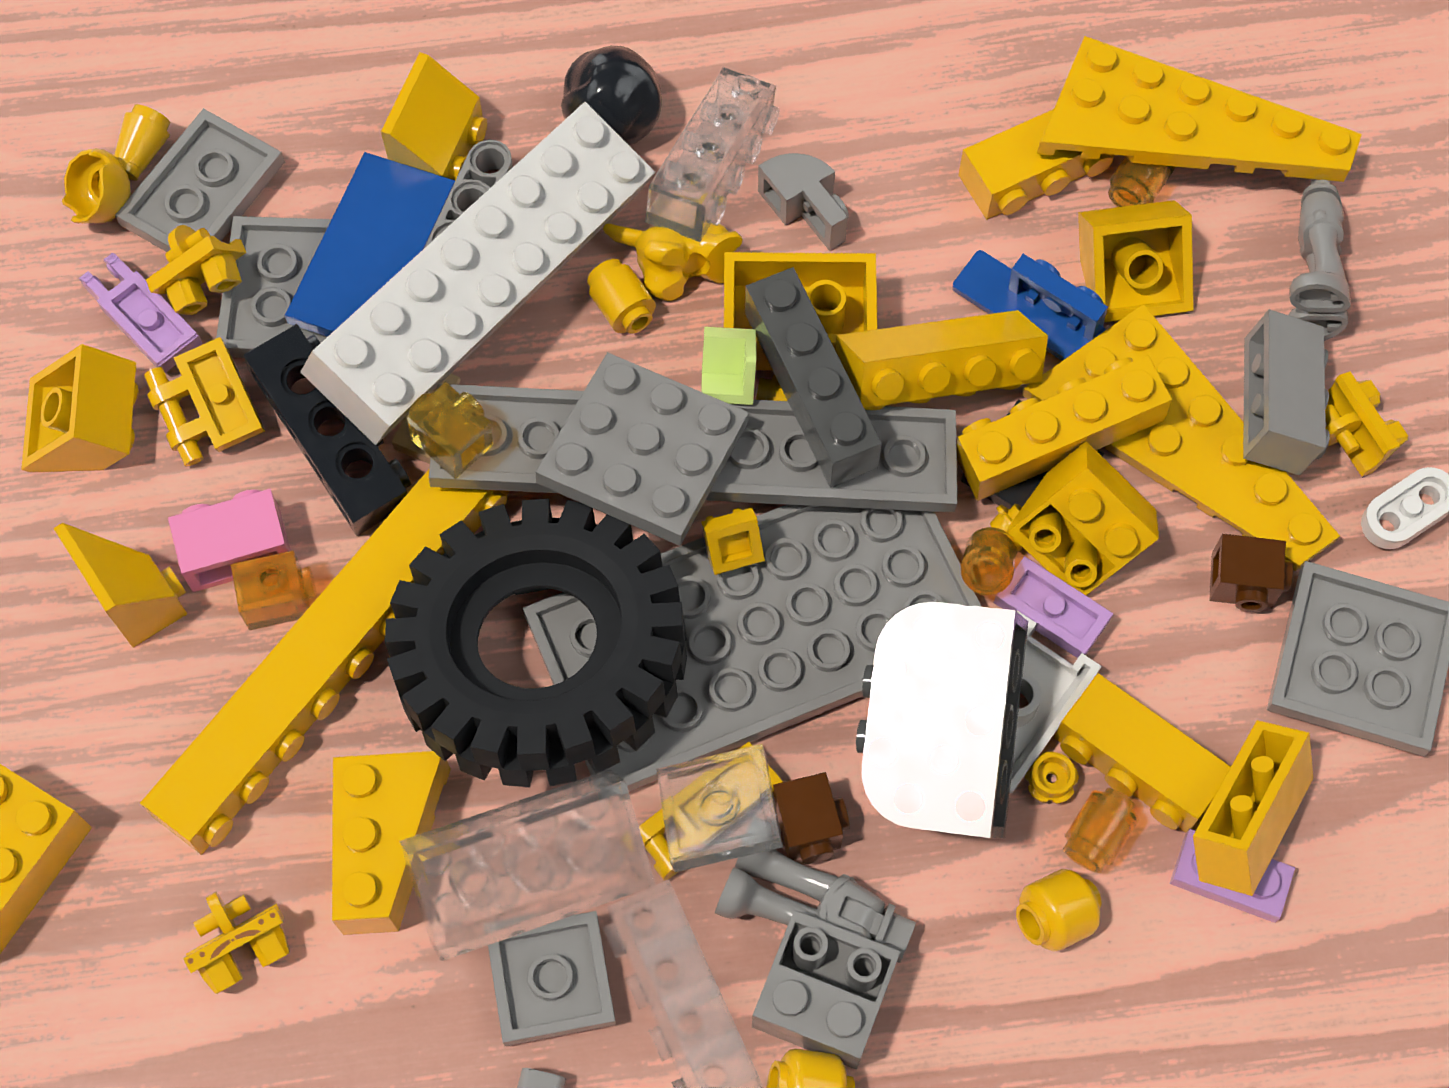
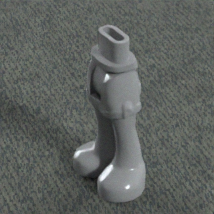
(1322, 292)
(840, 898)

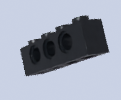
(360, 500)

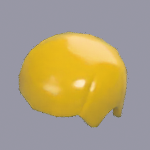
(95, 186)

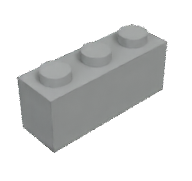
(1285, 393)

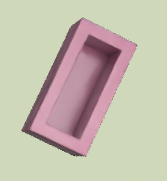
(226, 533)

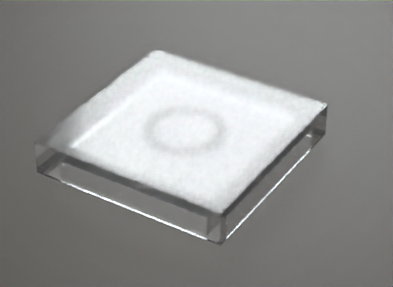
(718, 808)

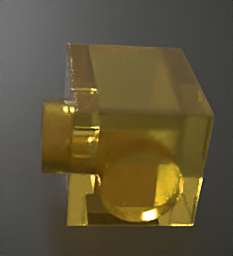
(450, 428)
(272, 589)

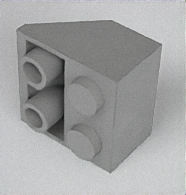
(825, 988)

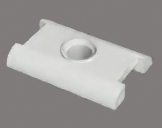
(1051, 690)

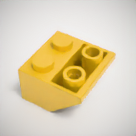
(1085, 521)

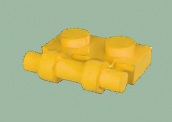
(218, 395)

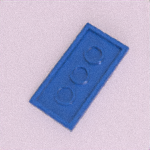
(368, 241)

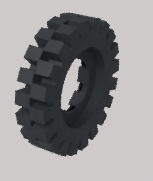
(550, 727)

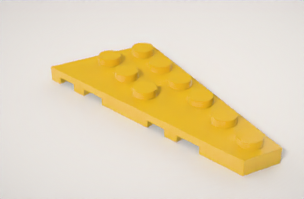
(1178, 119)
(1198, 443)

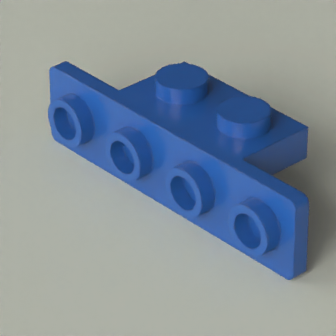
(1037, 290)

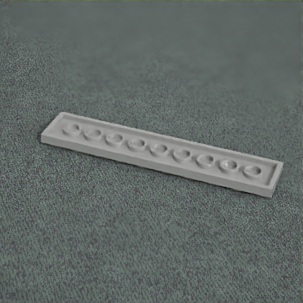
(766, 465)

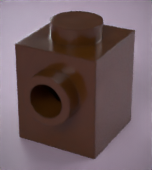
(1249, 572)
(810, 818)

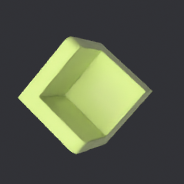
(729, 364)

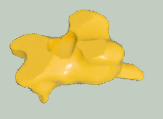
(671, 258)

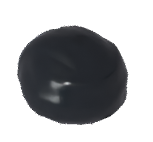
(618, 88)

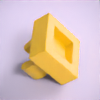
(732, 540)

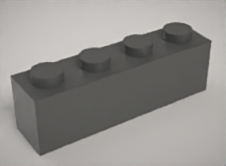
(812, 377)

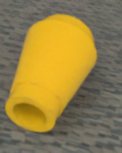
(140, 139)

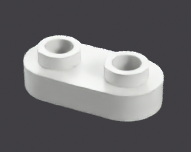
(1406, 510)

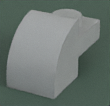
(804, 187)

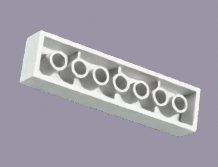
(476, 273)

